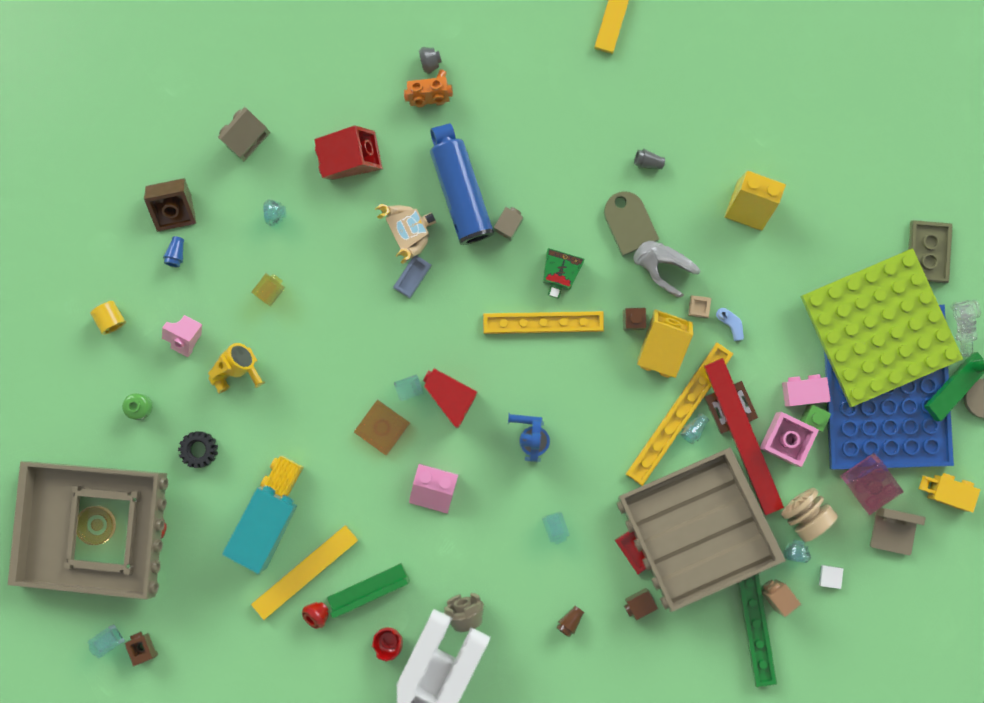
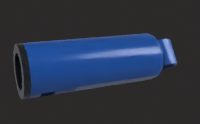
(459, 186)

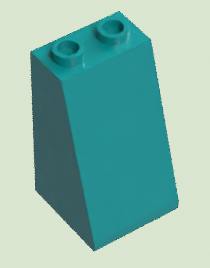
(260, 529)

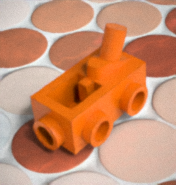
(429, 91)

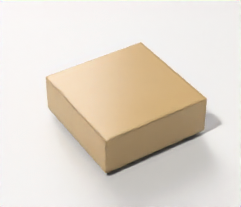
(699, 306)

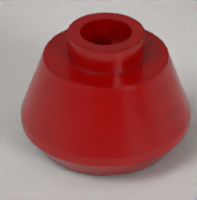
(315, 614)

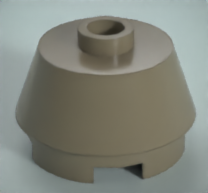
(465, 611)

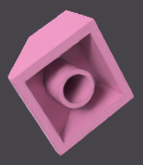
(433, 488)

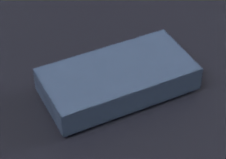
(412, 276)

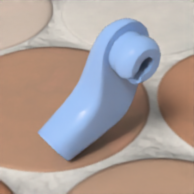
(732, 321)

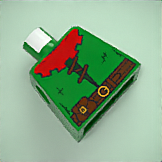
(560, 271)

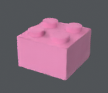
(789, 439)

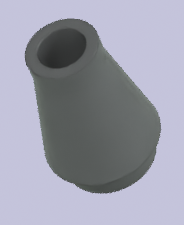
(647, 159)

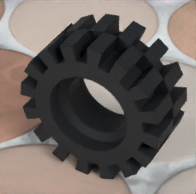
(189, 440)

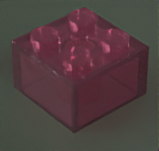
(871, 483)

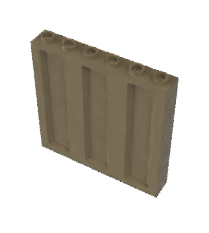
(700, 530)

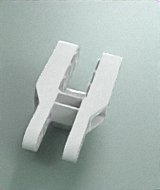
(427, 670)

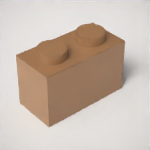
(780, 597)

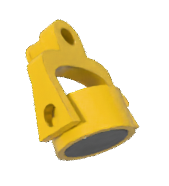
(234, 362)

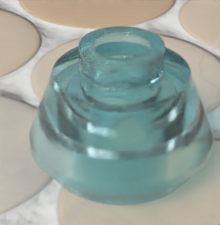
(273, 212)
(797, 552)

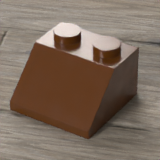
(170, 204)

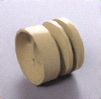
(812, 518)

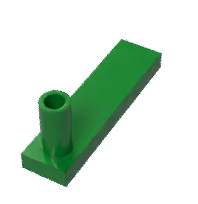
(956, 387)

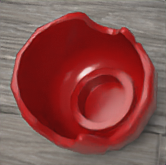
(387, 644)

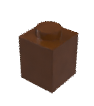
(634, 319)
(640, 604)

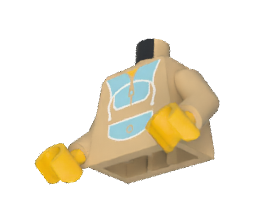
(407, 228)

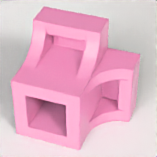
(182, 335)

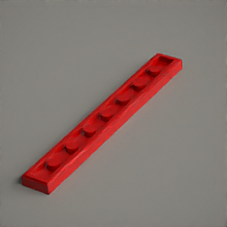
(743, 436)

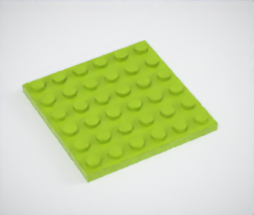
(881, 327)

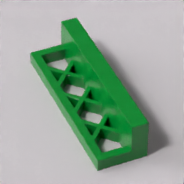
(368, 590)

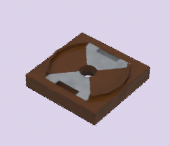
(713, 403)

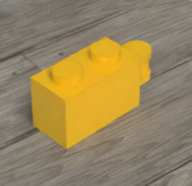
(951, 492)

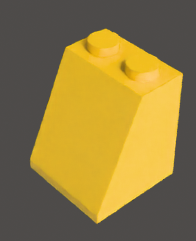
(754, 200)
(665, 344)

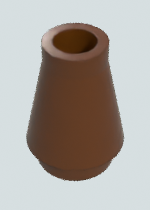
(570, 621)

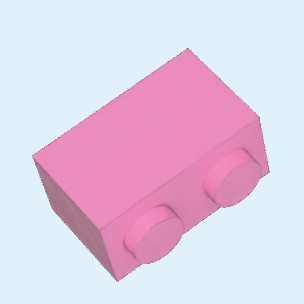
(806, 391)

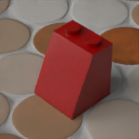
(348, 153)
(450, 395)

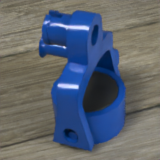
(534, 439)

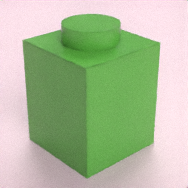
(815, 417)

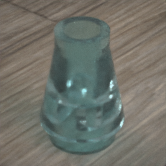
(695, 428)

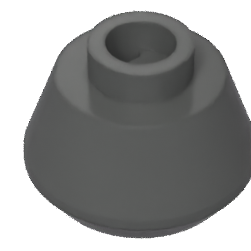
(429, 59)

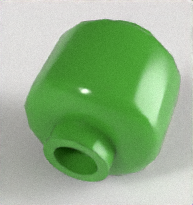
(137, 406)

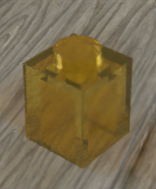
(268, 289)

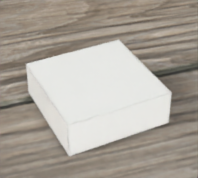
(831, 576)

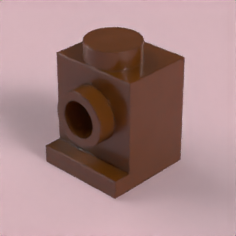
(137, 654)

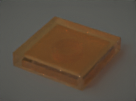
(382, 427)

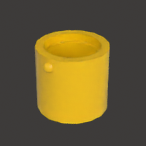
(107, 317)

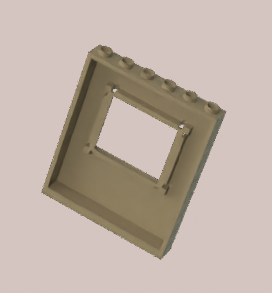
(48, 526)

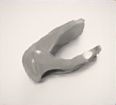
(652, 253)

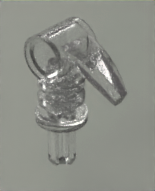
(965, 315)

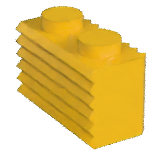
(283, 475)

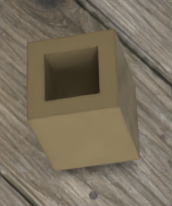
(508, 222)

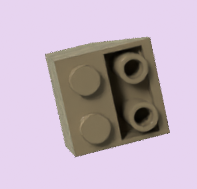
(243, 134)

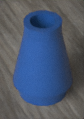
(174, 253)

